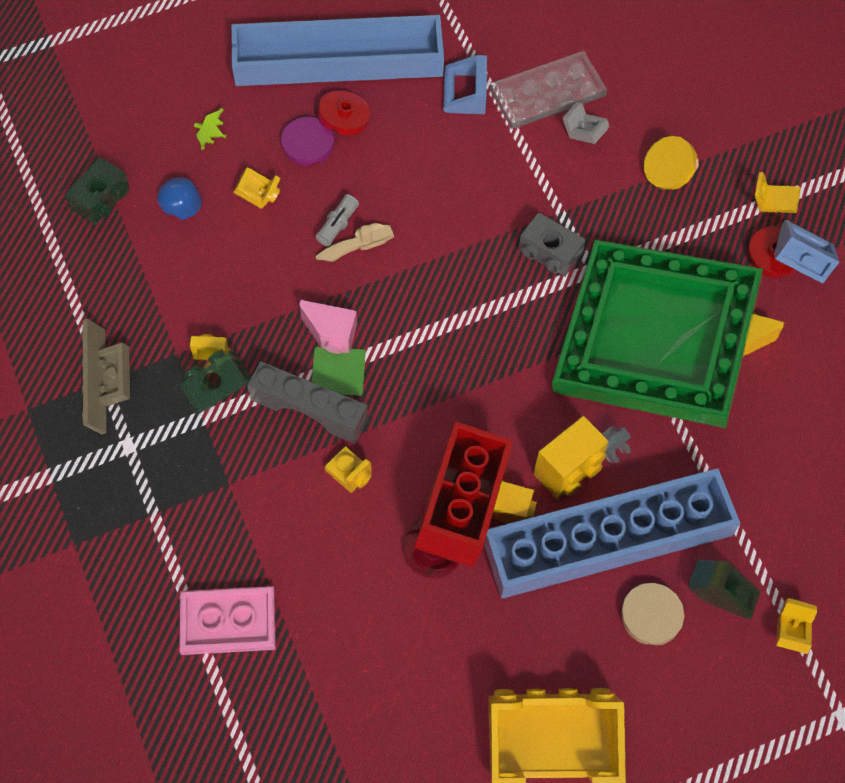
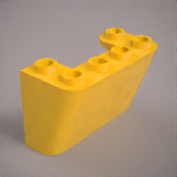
(556, 735)

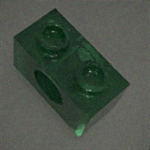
(85, 196)
(204, 393)

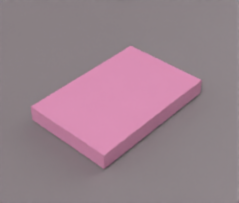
(227, 620)

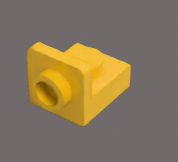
(349, 470)

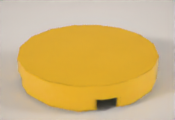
(670, 163)

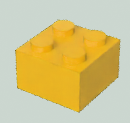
(571, 458)

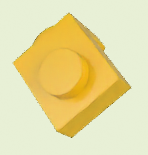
(257, 188)
(206, 345)
(795, 625)

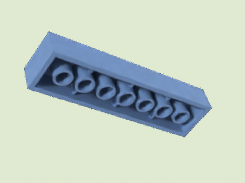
(610, 533)

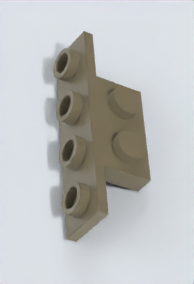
(104, 376)

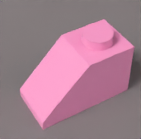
(330, 325)

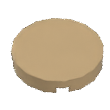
(652, 614)

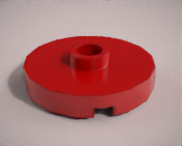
(344, 112)
(762, 253)

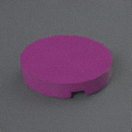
(307, 141)

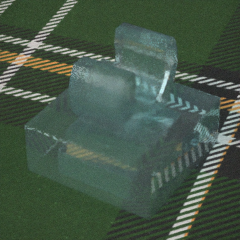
(616, 438)

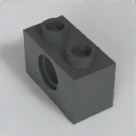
(544, 232)

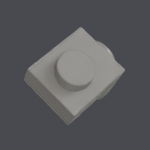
(584, 126)

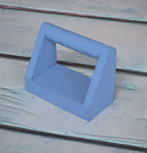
(473, 103)
(805, 252)

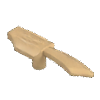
(365, 238)

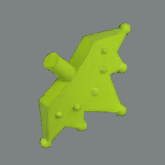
(209, 128)

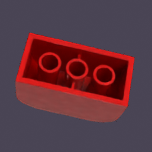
(463, 495)

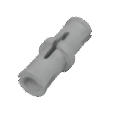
(337, 220)

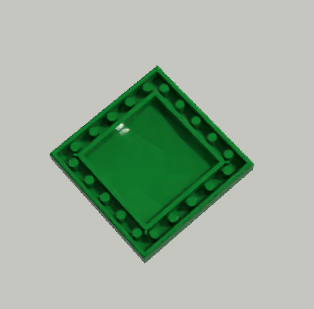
(658, 333)

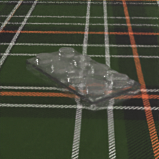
(547, 89)

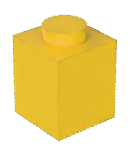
(513, 503)

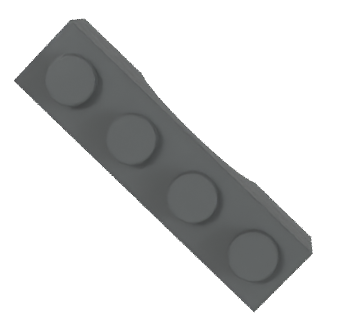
(334, 411)

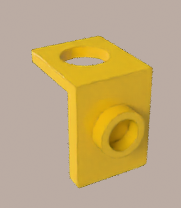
(776, 198)

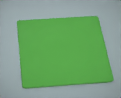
(339, 372)

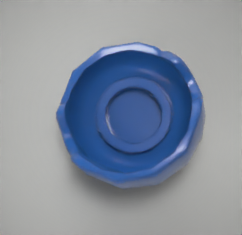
(179, 198)

